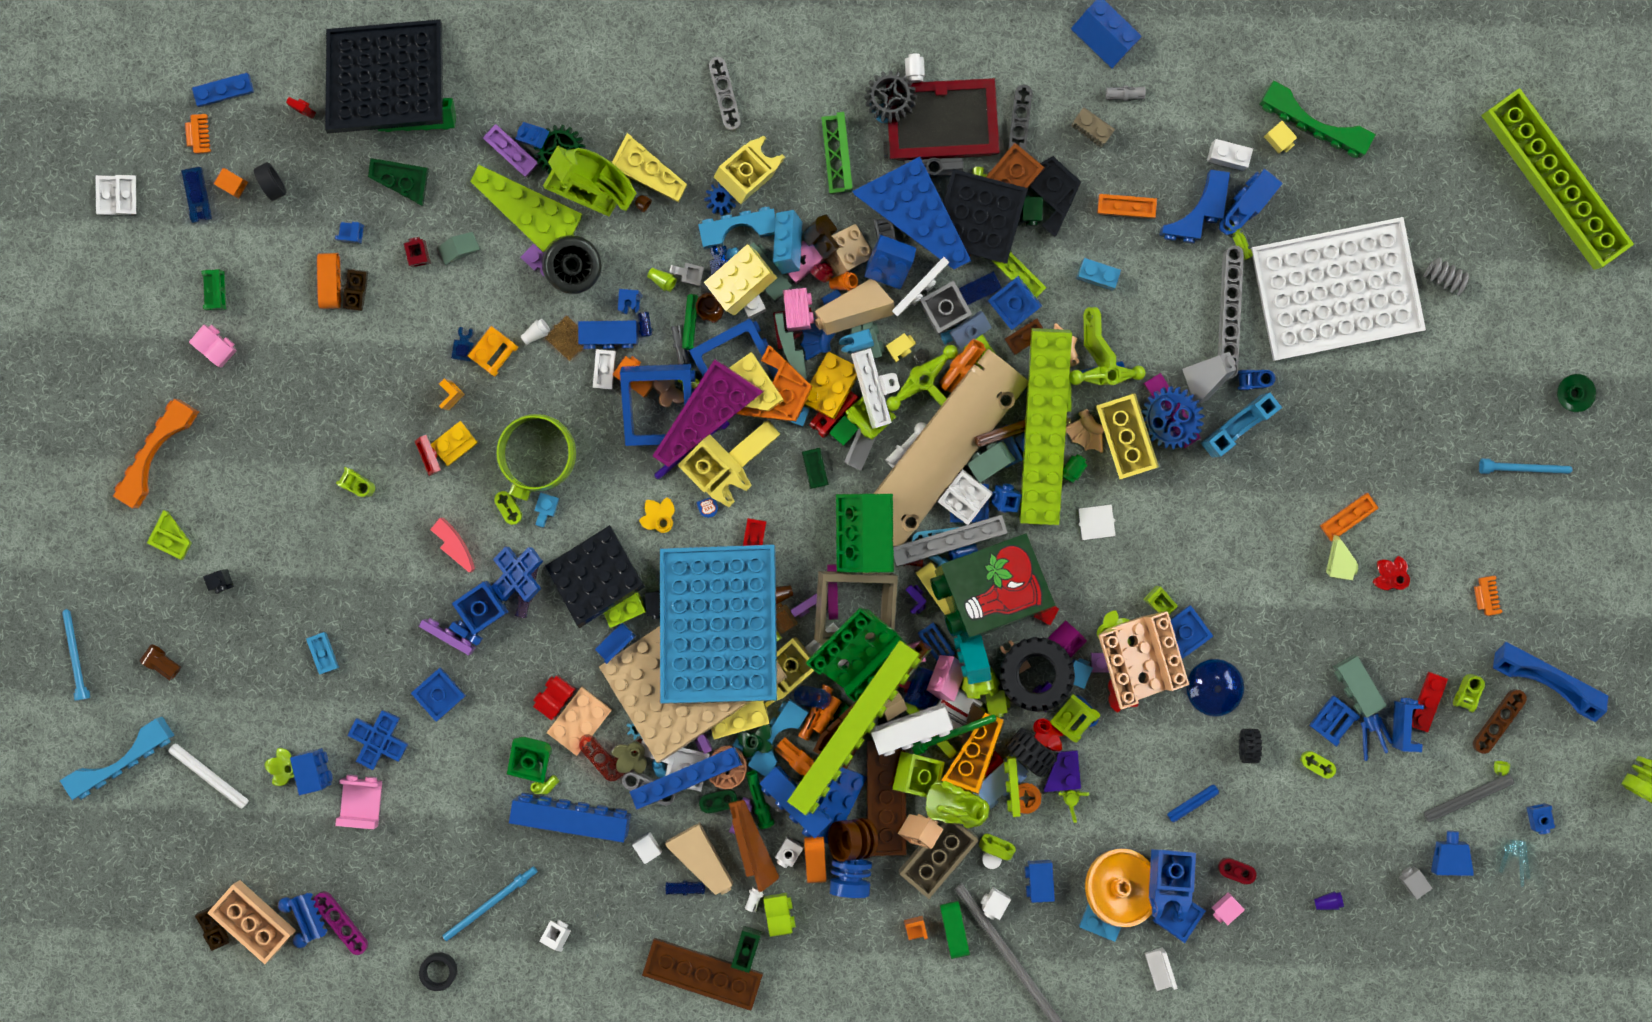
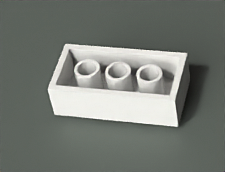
(911, 729)

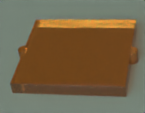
(565, 338)

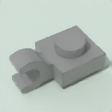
(690, 273)

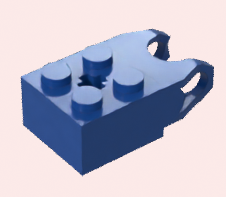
(1250, 200)
(1171, 886)

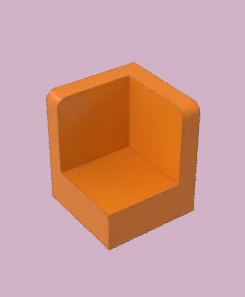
(231, 183)
(916, 928)

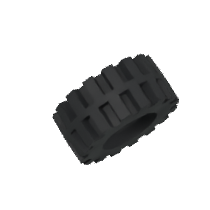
(1250, 746)

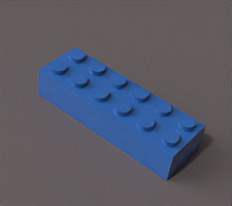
(569, 817)

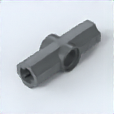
(945, 166)

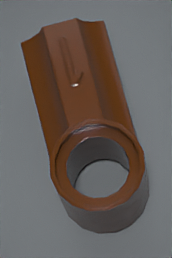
(155, 659)

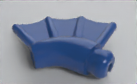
(815, 341)

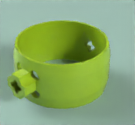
(519, 489)

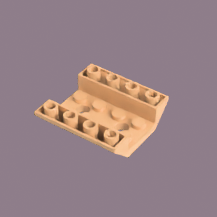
(1152, 653)

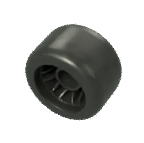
(587, 266)

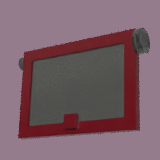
(946, 122)

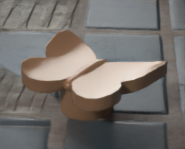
(668, 392)

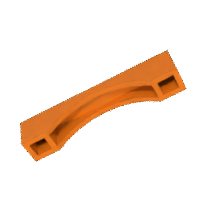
(135, 484)

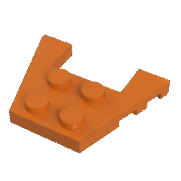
(789, 384)

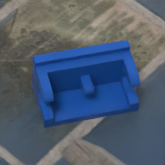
(628, 298)

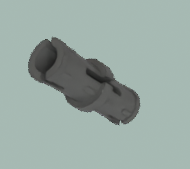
(678, 339)

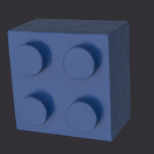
(890, 262)
(480, 607)
(311, 771)

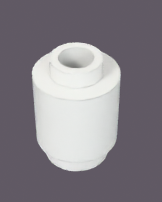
(914, 68)

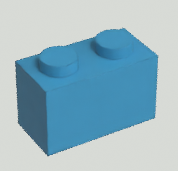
(1098, 274)

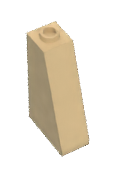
(856, 307)
(700, 857)

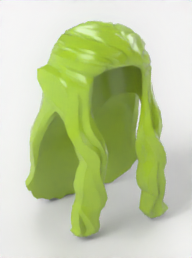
(955, 805)

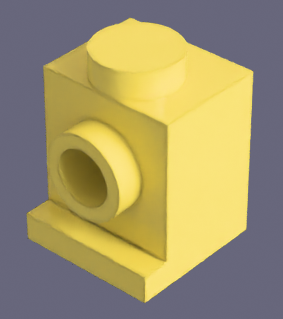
(900, 346)

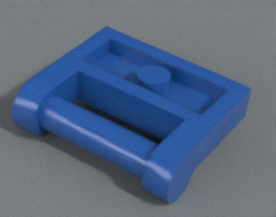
(1330, 716)

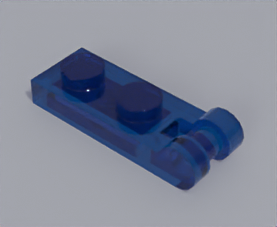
(196, 194)

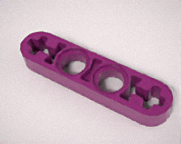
(343, 921)

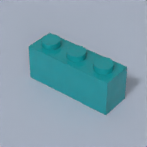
(974, 659)

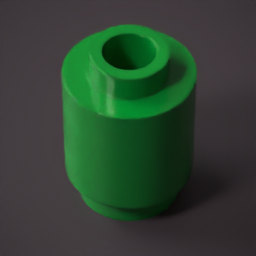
(1074, 468)

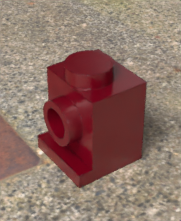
(410, 248)

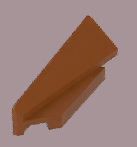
(751, 847)

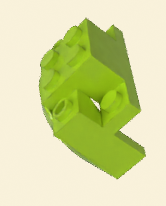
(581, 173)

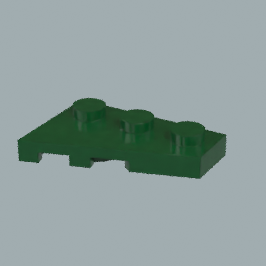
(403, 178)

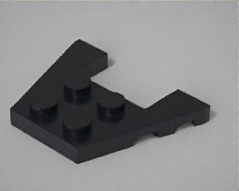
(1058, 189)

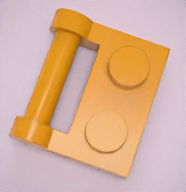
(488, 346)

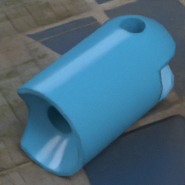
(856, 341)

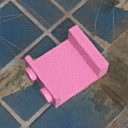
(360, 802)

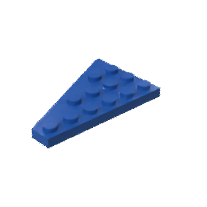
(914, 206)

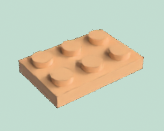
(580, 717)

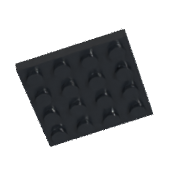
(984, 213)
(594, 576)

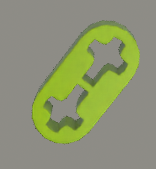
(511, 505)
(1315, 768)
(997, 847)

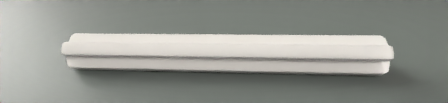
(209, 776)

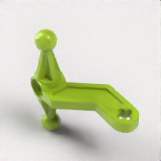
(930, 371)
(1107, 371)

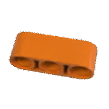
(328, 280)
(815, 859)

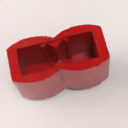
(554, 697)

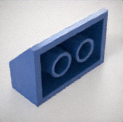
(1106, 32)

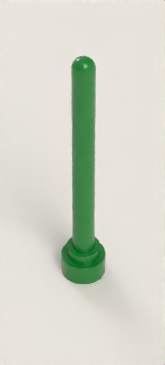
(920, 748)

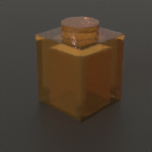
(784, 618)

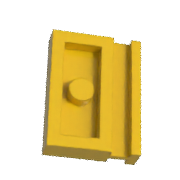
(454, 443)

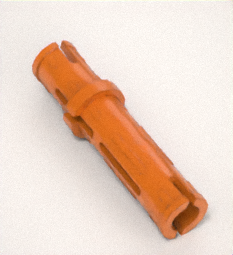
(806, 733)

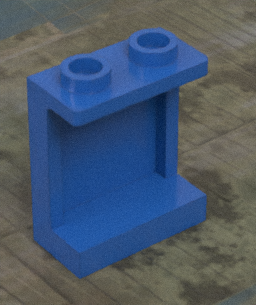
(1403, 725)

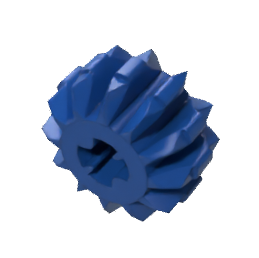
(718, 205)

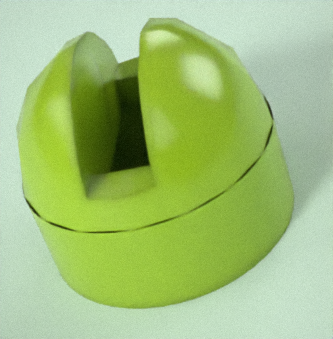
(1501, 766)

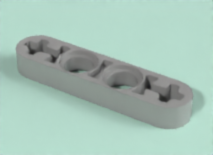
(723, 94)

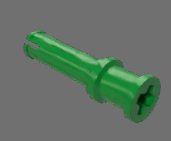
(761, 807)

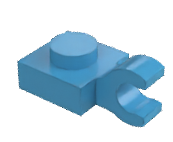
(546, 506)

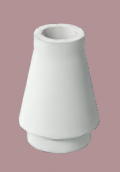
(536, 331)

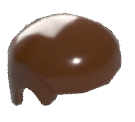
(709, 307)

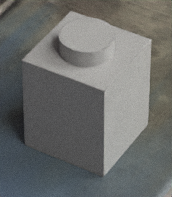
(1415, 882)

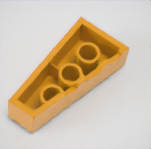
(974, 758)

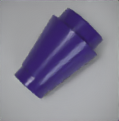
(1330, 901)

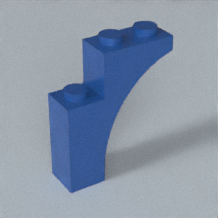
(1209, 207)

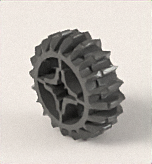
(883, 95)

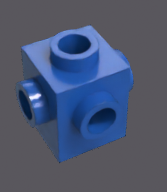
(1006, 498)

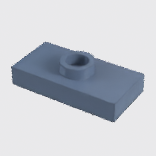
(970, 329)

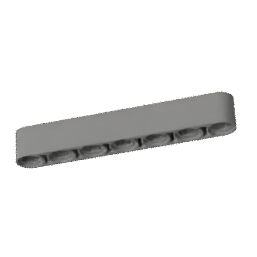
(1235, 303)

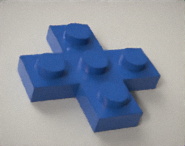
(517, 574)
(377, 739)

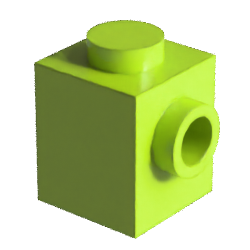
(997, 704)

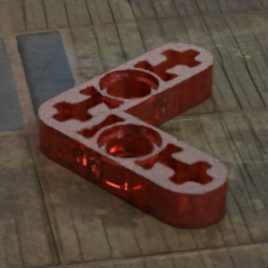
(613, 761)

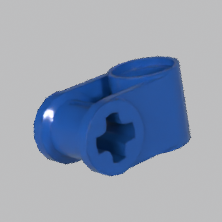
(1252, 379)

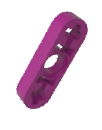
(832, 595)

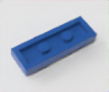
(222, 89)

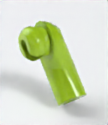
(546, 788)

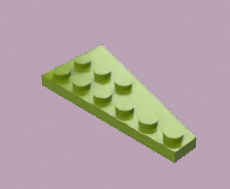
(530, 211)

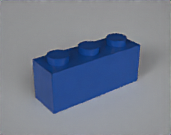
(607, 334)

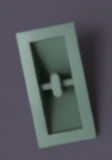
(458, 247)

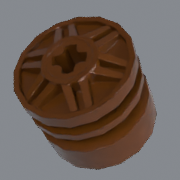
(852, 839)

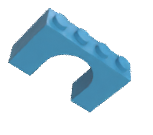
(1223, 438)

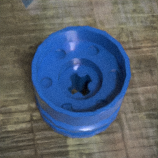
(850, 880)

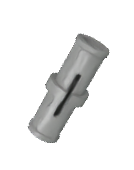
(1125, 93)

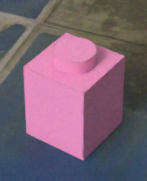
(1227, 909)

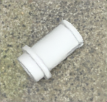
(753, 899)

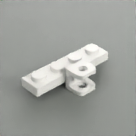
(874, 387)

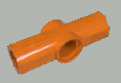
(962, 364)
(797, 759)

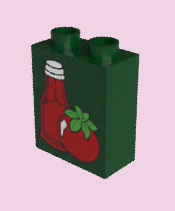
(992, 588)

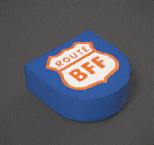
(708, 507)

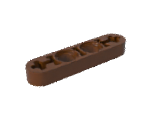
(1501, 723)

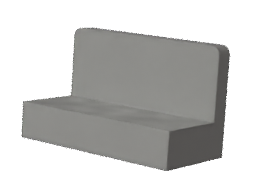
(859, 451)

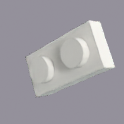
(604, 369)

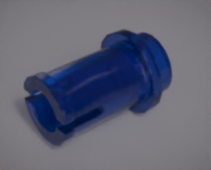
(645, 324)

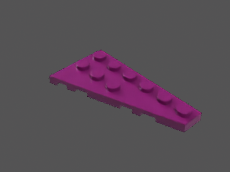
(710, 405)

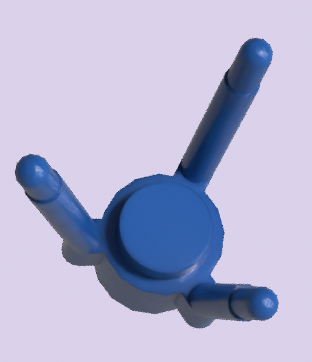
(1374, 723)

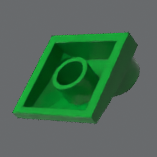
(529, 759)

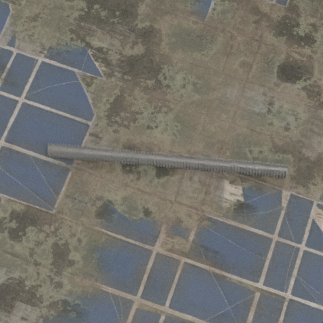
(973, 906)

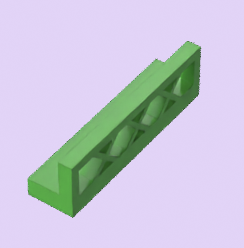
(840, 117)

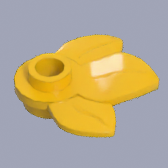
(655, 513)

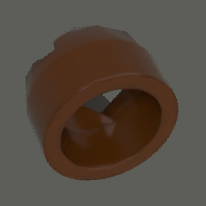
(642, 203)

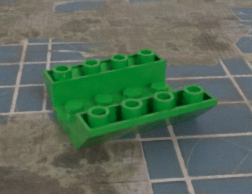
(864, 533)
(863, 654)

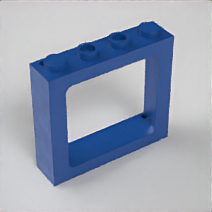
(746, 326)
(648, 373)

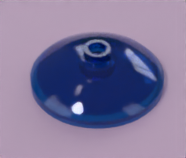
(1202, 687)

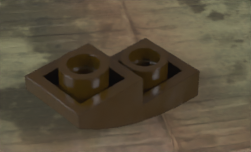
(355, 289)
(213, 933)

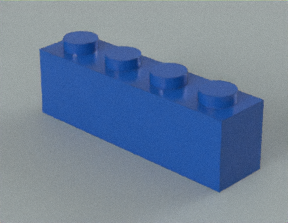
(780, 787)

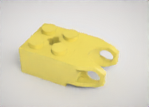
(747, 170)
(714, 470)
(795, 652)

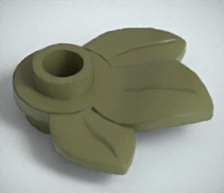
(629, 760)

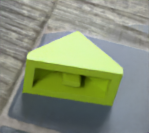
(1160, 600)

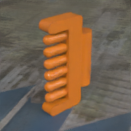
(193, 134)
(1483, 596)

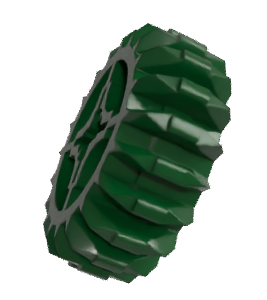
(557, 141)

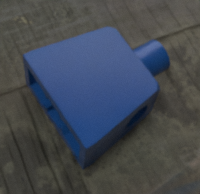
(1452, 857)

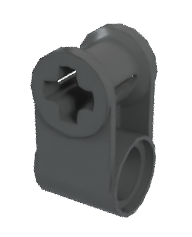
(884, 228)

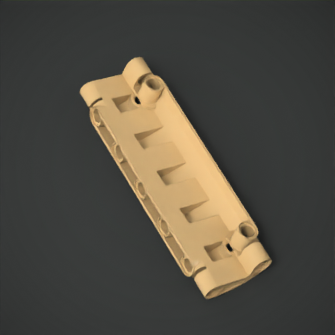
(949, 441)

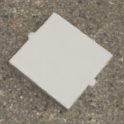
(1096, 522)

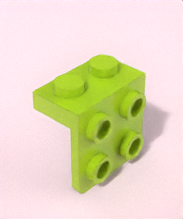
(858, 415)

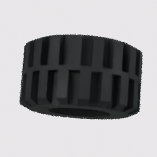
(1031, 752)

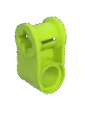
(353, 481)
(1469, 694)

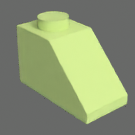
(1341, 562)

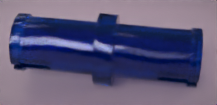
(685, 888)

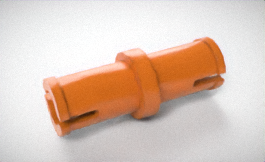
(827, 715)

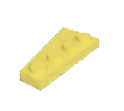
(647, 169)

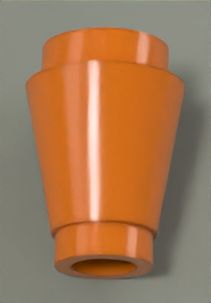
(845, 281)

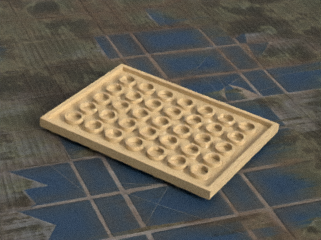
(663, 727)

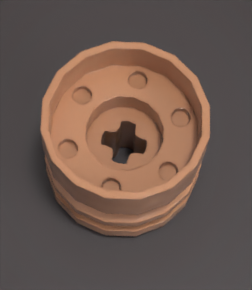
(735, 776)

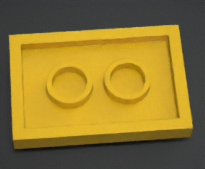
(831, 385)

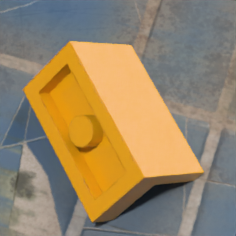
(454, 392)

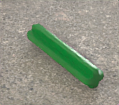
(690, 322)

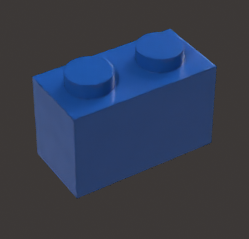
(1040, 881)

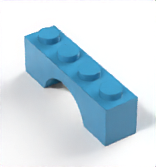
(714, 232)
(790, 717)

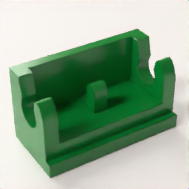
(214, 289)

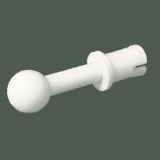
(900, 450)

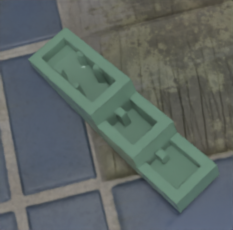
(794, 356)

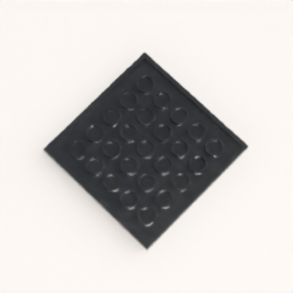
(384, 76)

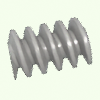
(1447, 274)

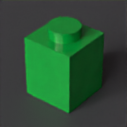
(843, 430)

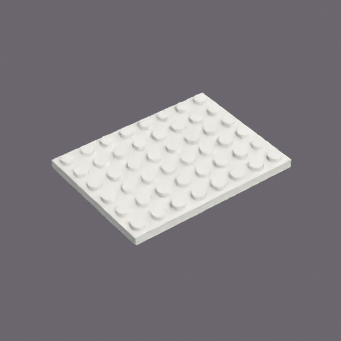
(1338, 289)

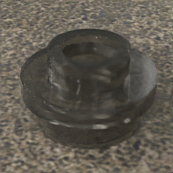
(921, 357)

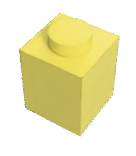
(1281, 137)

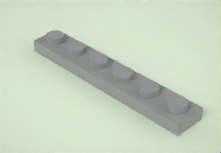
(949, 540)

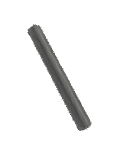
(1468, 798)

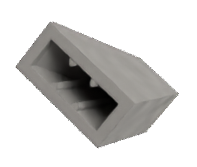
(1209, 376)

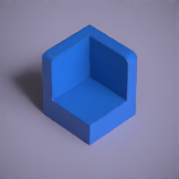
(350, 232)

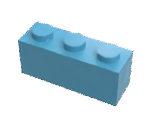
(787, 241)

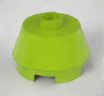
(975, 690)

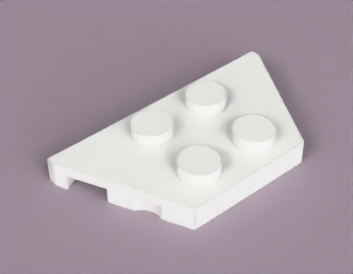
(925, 284)

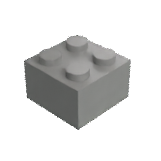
(945, 307)

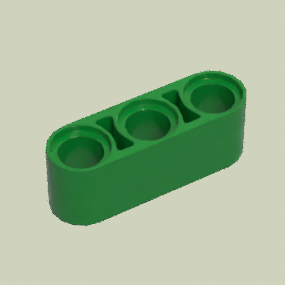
(954, 930)

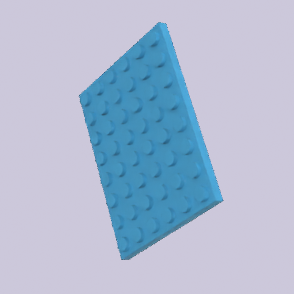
(718, 624)

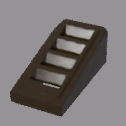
(975, 713)

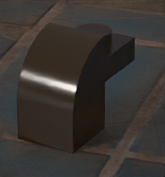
(820, 236)

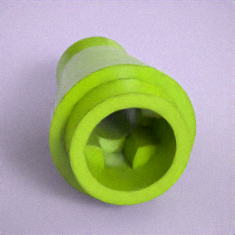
(662, 279)

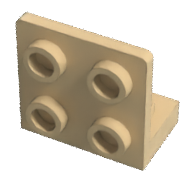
(852, 250)

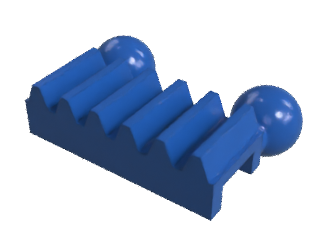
(306, 916)

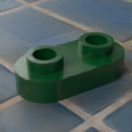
(717, 798)

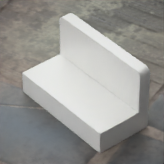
(1160, 969)

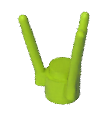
(1071, 798)

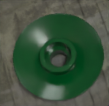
(1585, 393)

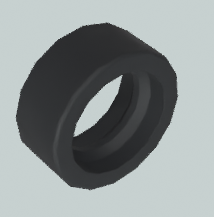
(269, 181)
(448, 960)

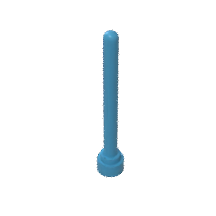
(1487, 466)
(80, 692)

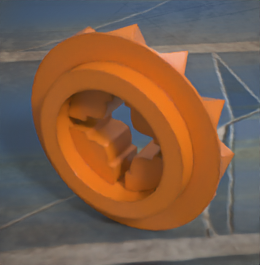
(1033, 803)

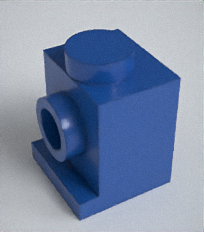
(1535, 816)

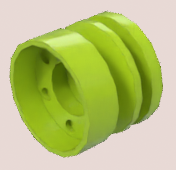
(1642, 783)

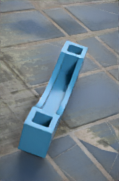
(149, 737)

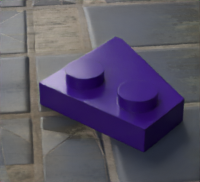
(1064, 773)

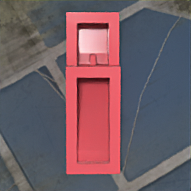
(453, 544)

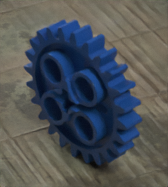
(1187, 426)

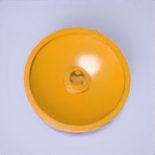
(1119, 887)

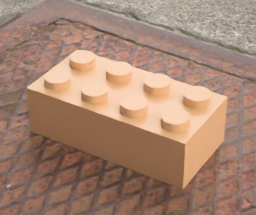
(251, 921)

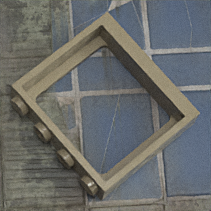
(888, 602)

